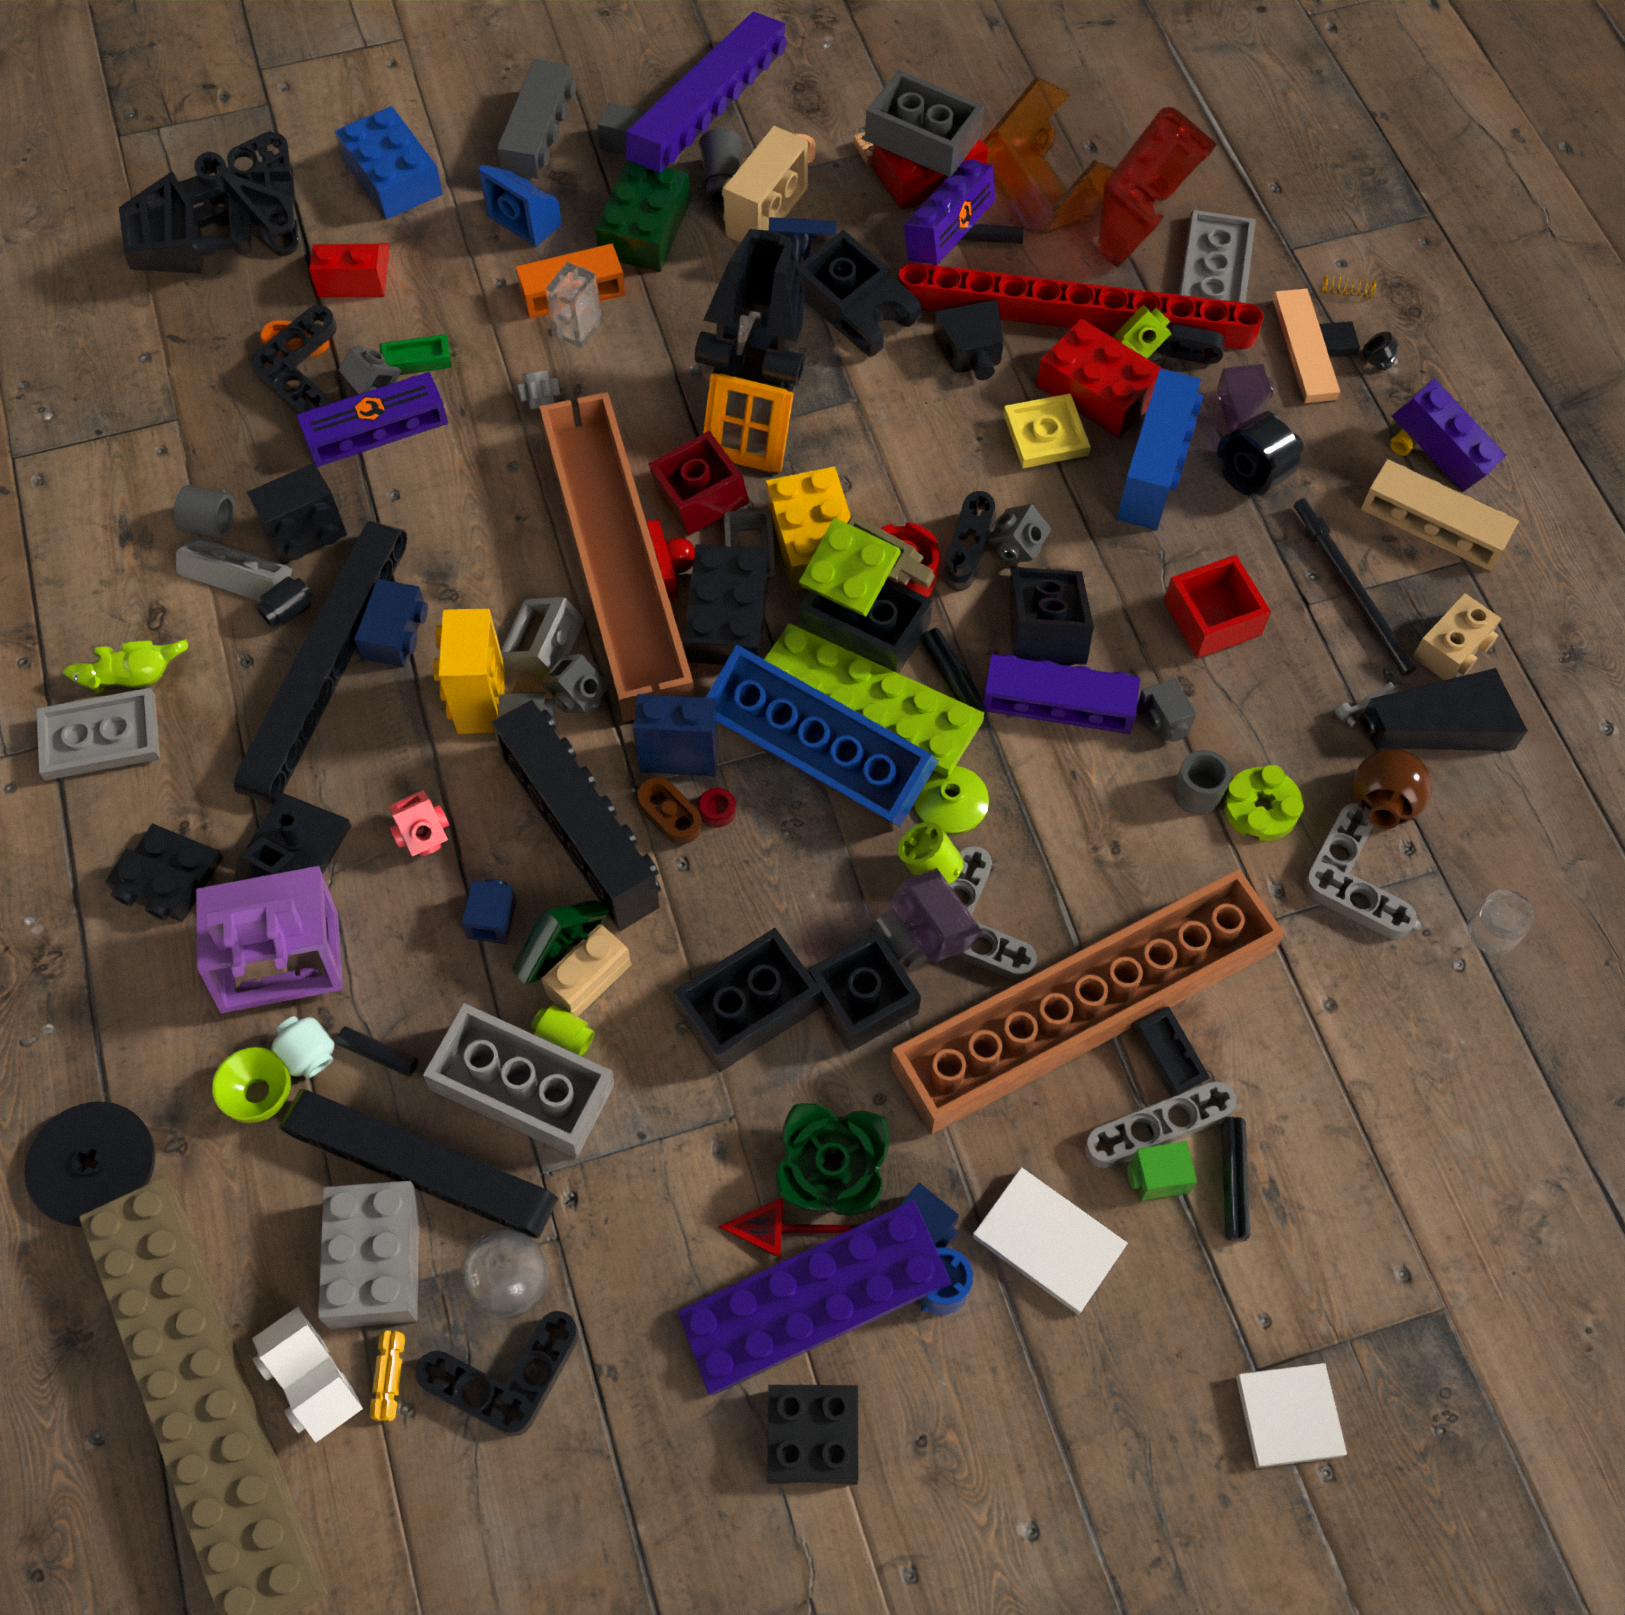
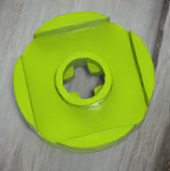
(1267, 783)

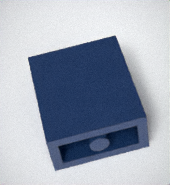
(676, 735)

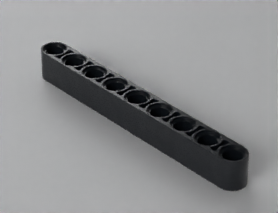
(318, 665)

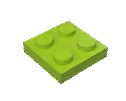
(850, 567)

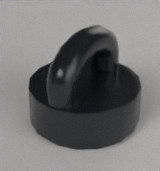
(1381, 350)

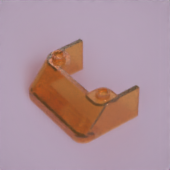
(1025, 175)

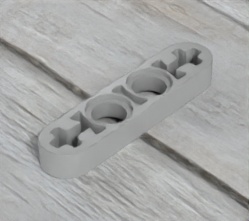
(1157, 1118)

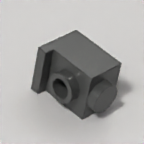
(367, 369)
(1167, 710)

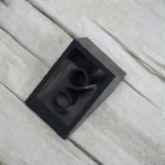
(1050, 616)

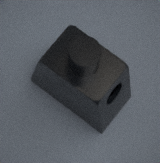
(970, 337)

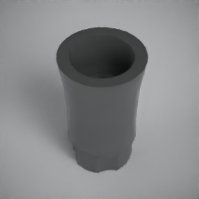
(721, 160)

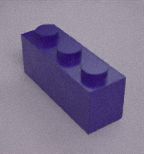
(1448, 435)

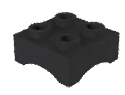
(812, 1434)

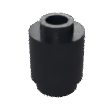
(284, 601)

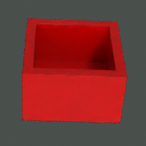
(1216, 606)

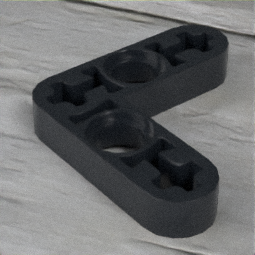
(285, 369)
(515, 1389)

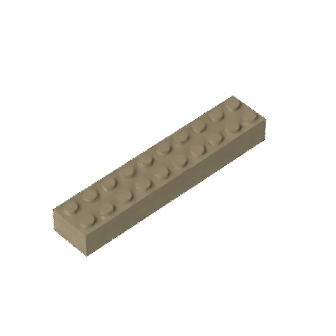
(202, 1406)

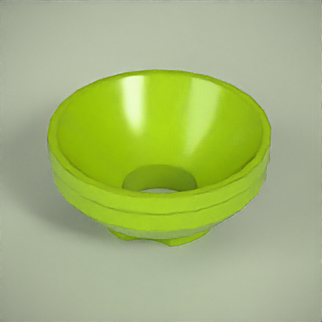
(242, 1071)

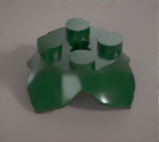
(816, 1133)

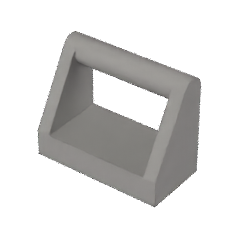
(553, 639)

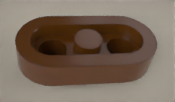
(672, 812)

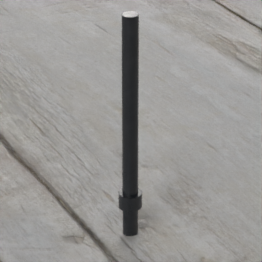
(1319, 532)

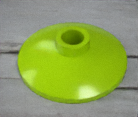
(955, 813)

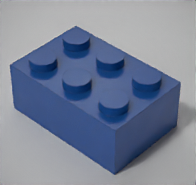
(389, 162)

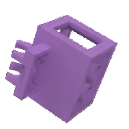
(263, 922)

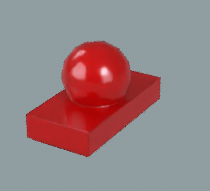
(672, 557)

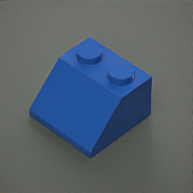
(519, 205)

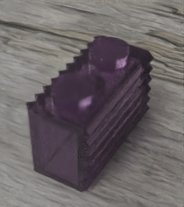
(935, 915)

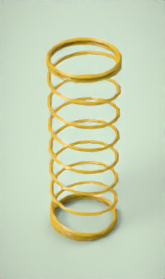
(1371, 294)

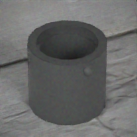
(204, 511)
(1202, 782)

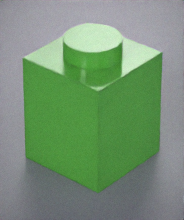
(1162, 1171)

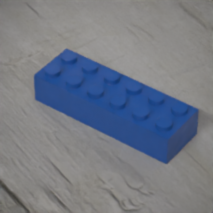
(820, 736)

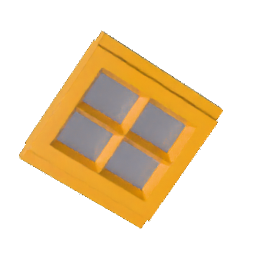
(749, 421)

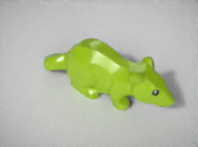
(135, 666)

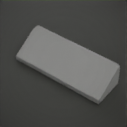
(229, 568)

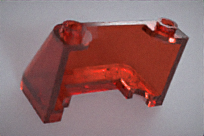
(1149, 171)

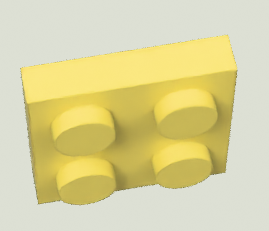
(1046, 430)

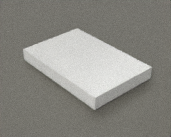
(1050, 1240)

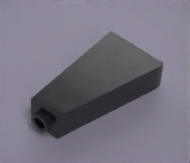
(1447, 715)

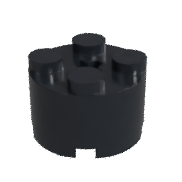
(1259, 454)

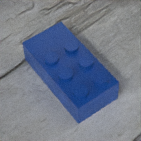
(1160, 448)

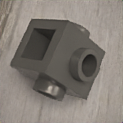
(1019, 534)
(575, 684)

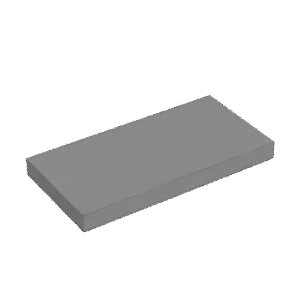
(1217, 256)

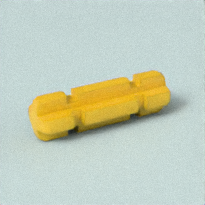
(387, 1376)

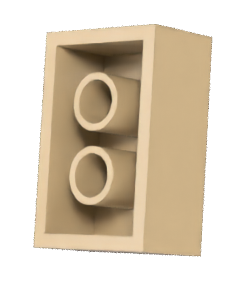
(766, 183)

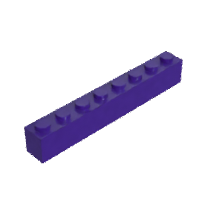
(705, 92)

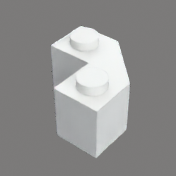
(311, 1381)

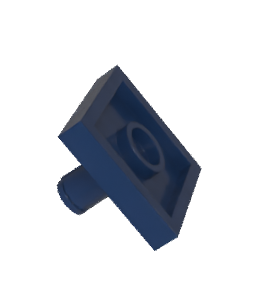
(804, 233)

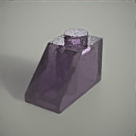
(1243, 393)

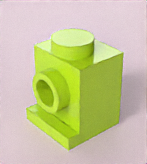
(1142, 320)

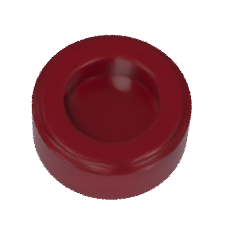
(717, 807)

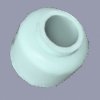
(303, 1046)

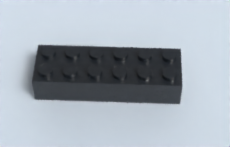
(577, 814)

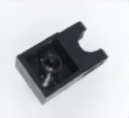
(856, 292)

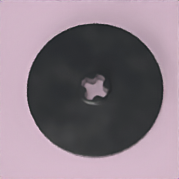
(90, 1130)

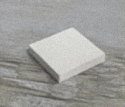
(1291, 1415)

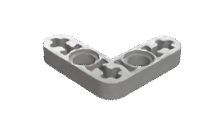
(1339, 874)
(1012, 945)

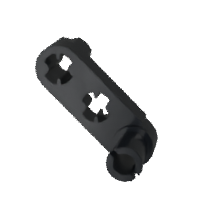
(969, 559)

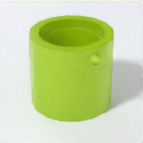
(929, 848)

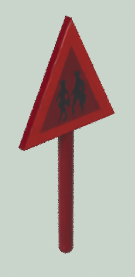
(765, 1228)

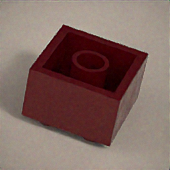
(699, 482)

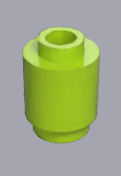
(563, 1029)

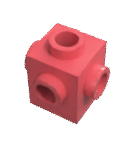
(418, 824)

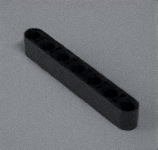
(424, 1163)

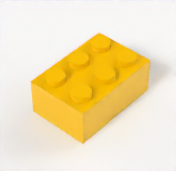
(801, 514)
(469, 669)

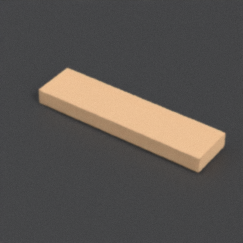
(1306, 346)

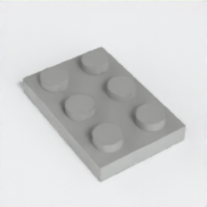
(97, 734)

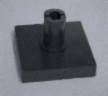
(304, 831)

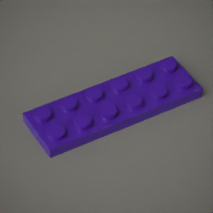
(813, 1298)

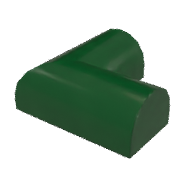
(553, 934)

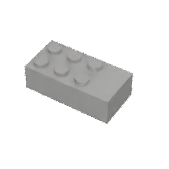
(519, 1080)

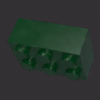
(644, 215)

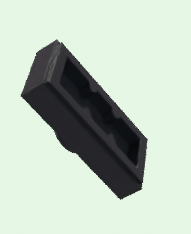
(1170, 1052)

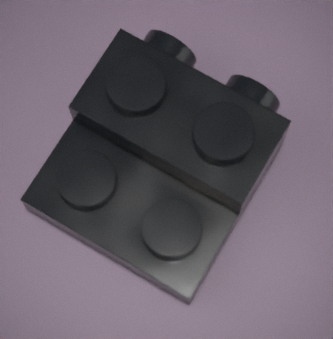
(163, 873)

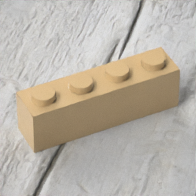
(1439, 515)

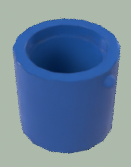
(953, 1297)

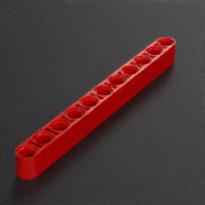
(1066, 302)

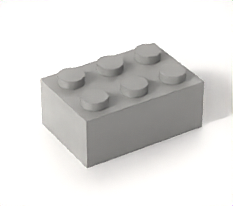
(369, 1255)

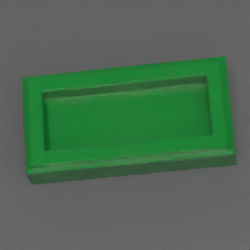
(418, 354)

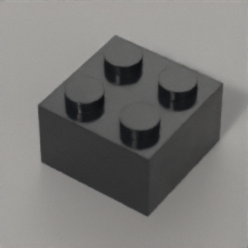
(297, 513)
(865, 991)

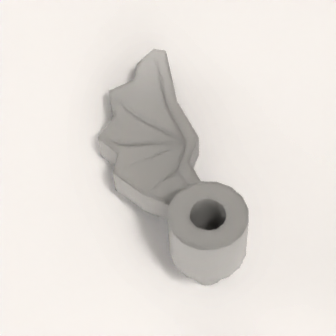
(1346, 712)

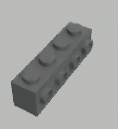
(536, 118)

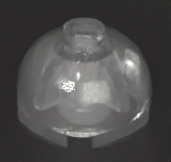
(509, 1290)

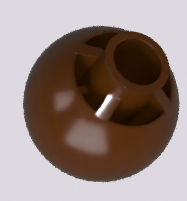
(1393, 787)

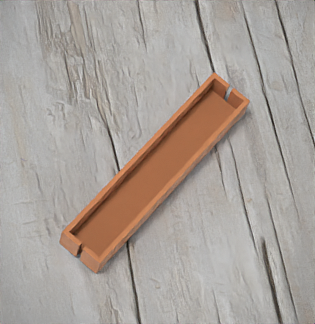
(615, 553)

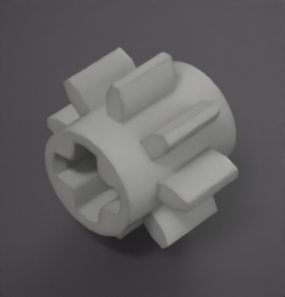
(538, 389)

